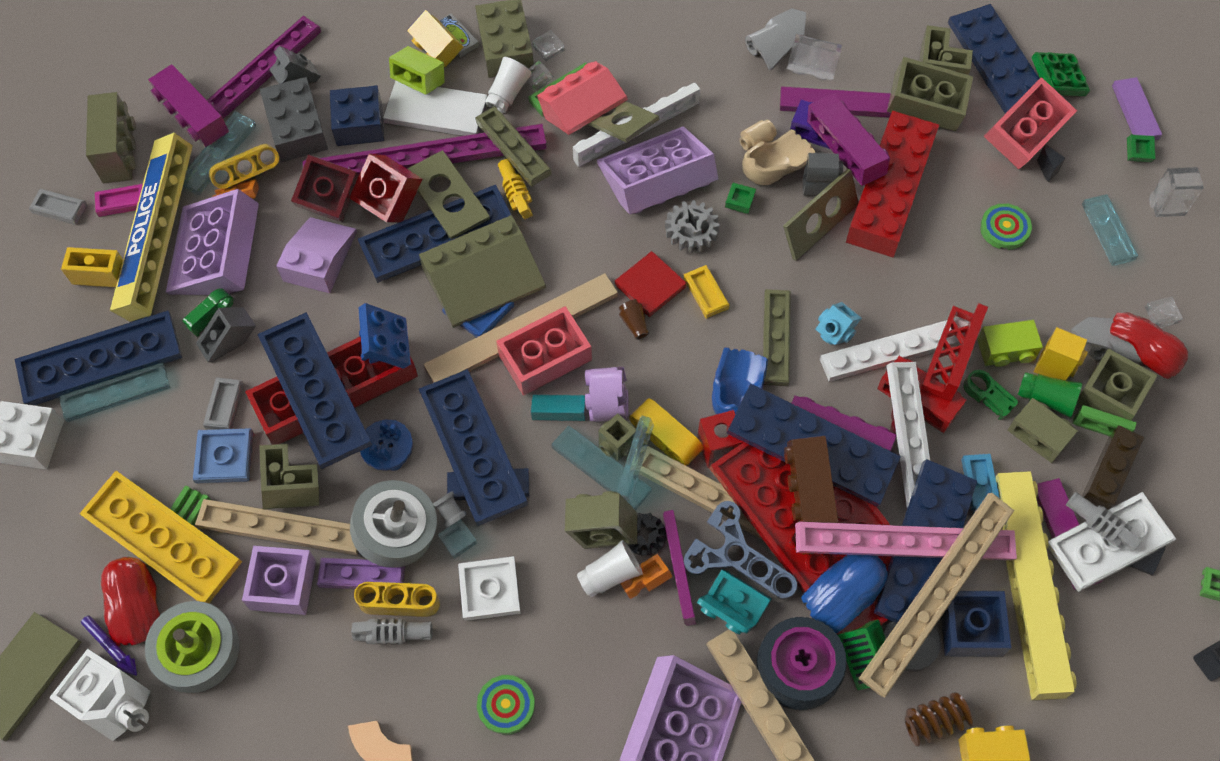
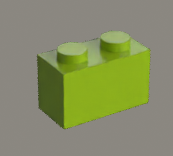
(416, 70)
(1009, 343)

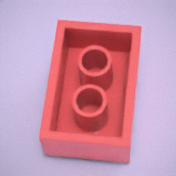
(1030, 123)
(544, 350)

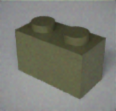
(1042, 430)

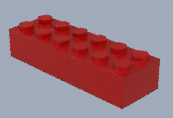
(888, 199)
(360, 379)

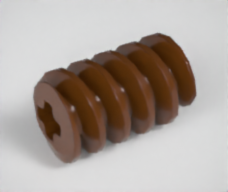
(936, 717)

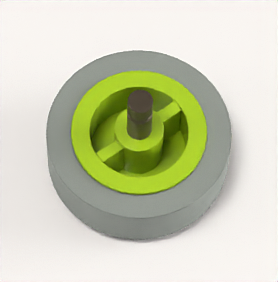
(192, 647)

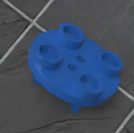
(390, 433)

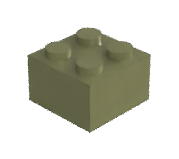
(1117, 386)
(600, 520)

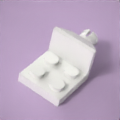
(103, 696)

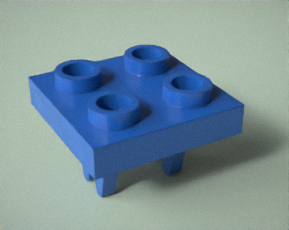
(383, 336)

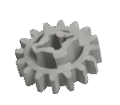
(692, 225)

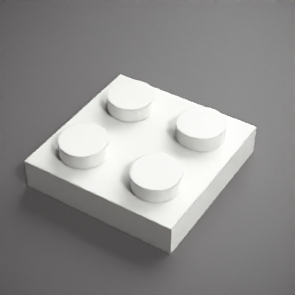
(489, 588)

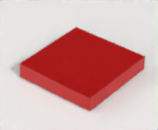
(650, 283)

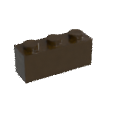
(1112, 467)

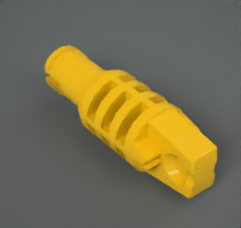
(515, 189)

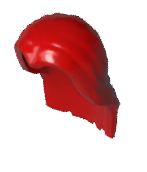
(1155, 347)
(128, 600)

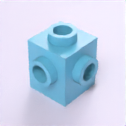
(837, 324)

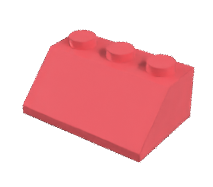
(581, 97)

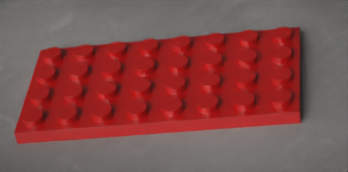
(762, 493)

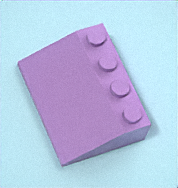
(658, 169)
(213, 245)
(682, 715)

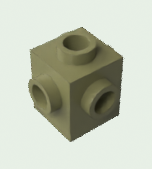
(616, 437)

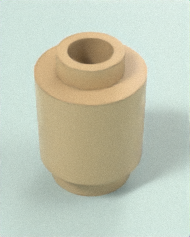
(756, 133)

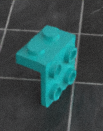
(734, 603)

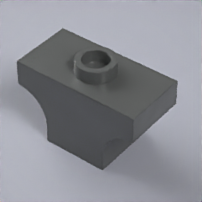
(293, 66)

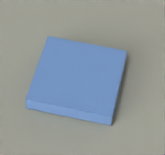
(223, 455)

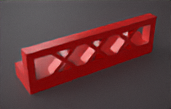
(963, 351)

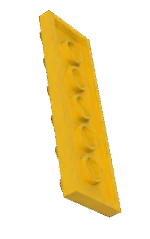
(161, 538)

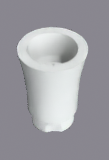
(507, 84)
(610, 570)

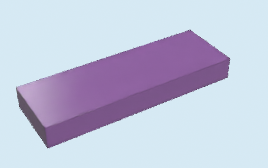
(1136, 108)
(352, 572)

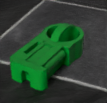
(203, 313)
(994, 397)

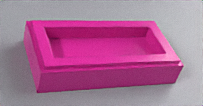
(117, 200)

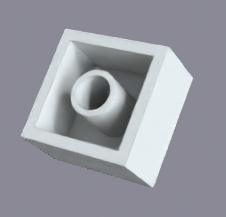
(28, 434)

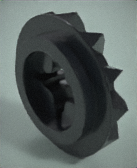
(656, 538)

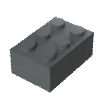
(293, 119)

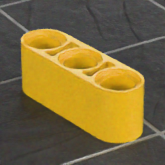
(231, 164)
(668, 433)
(386, 591)

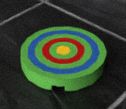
(1006, 226)
(505, 704)

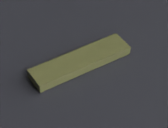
(513, 146)
(777, 336)

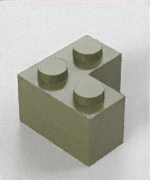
(936, 51)
(284, 484)

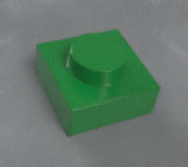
(1140, 148)
(740, 198)

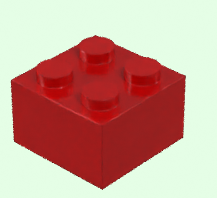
(385, 188)

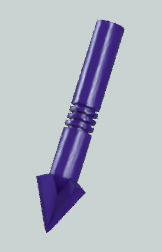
(123, 661)

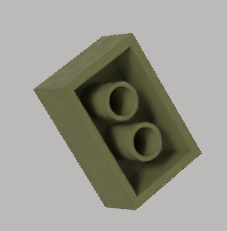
(503, 34)
(930, 93)
(110, 137)

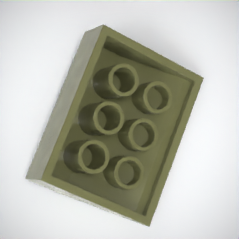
(482, 271)

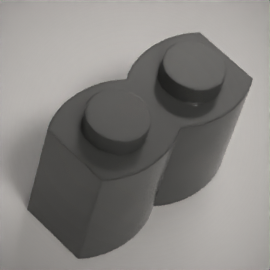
(820, 172)

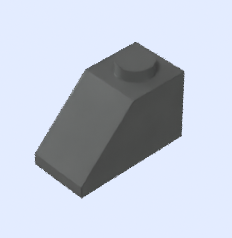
(225, 332)

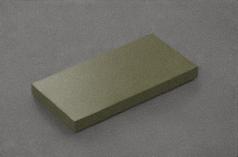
(29, 668)

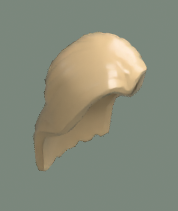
(772, 160)

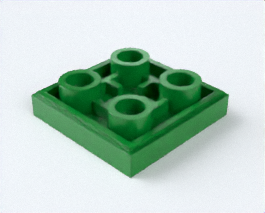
(1061, 73)

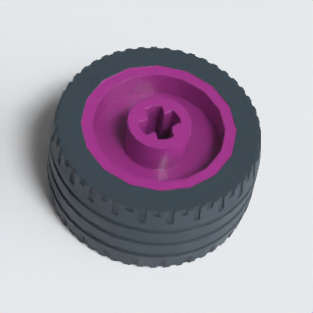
(817, 648)

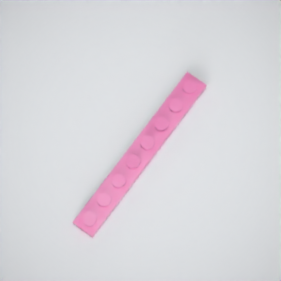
(891, 540)

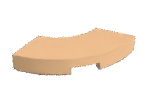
(374, 746)

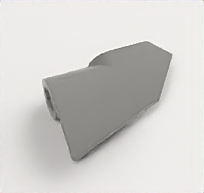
(777, 36)
(1099, 339)

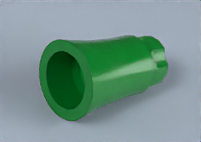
(1055, 393)

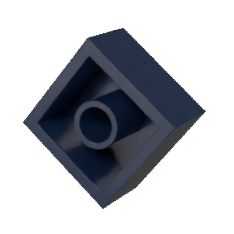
(356, 115)
(976, 625)

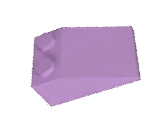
(316, 254)

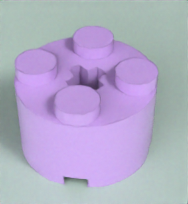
(606, 393)

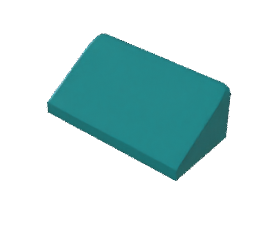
(558, 407)

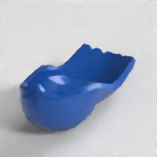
(734, 376)
(846, 590)

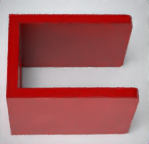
(710, 440)

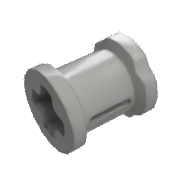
(449, 509)

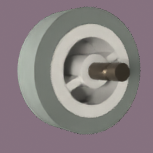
(393, 523)

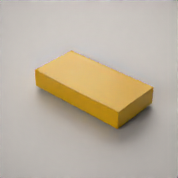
(706, 291)

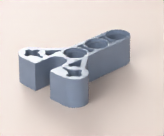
(734, 537)

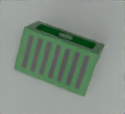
(861, 648)

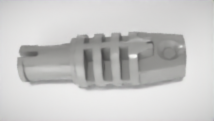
(1104, 522)
(391, 631)

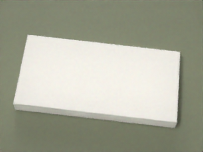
(438, 111)
(1091, 558)

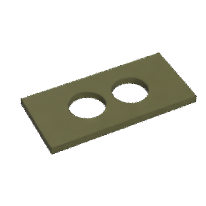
(640, 121)
(453, 223)
(795, 229)

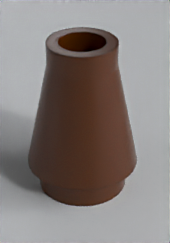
(634, 318)

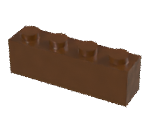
(811, 480)

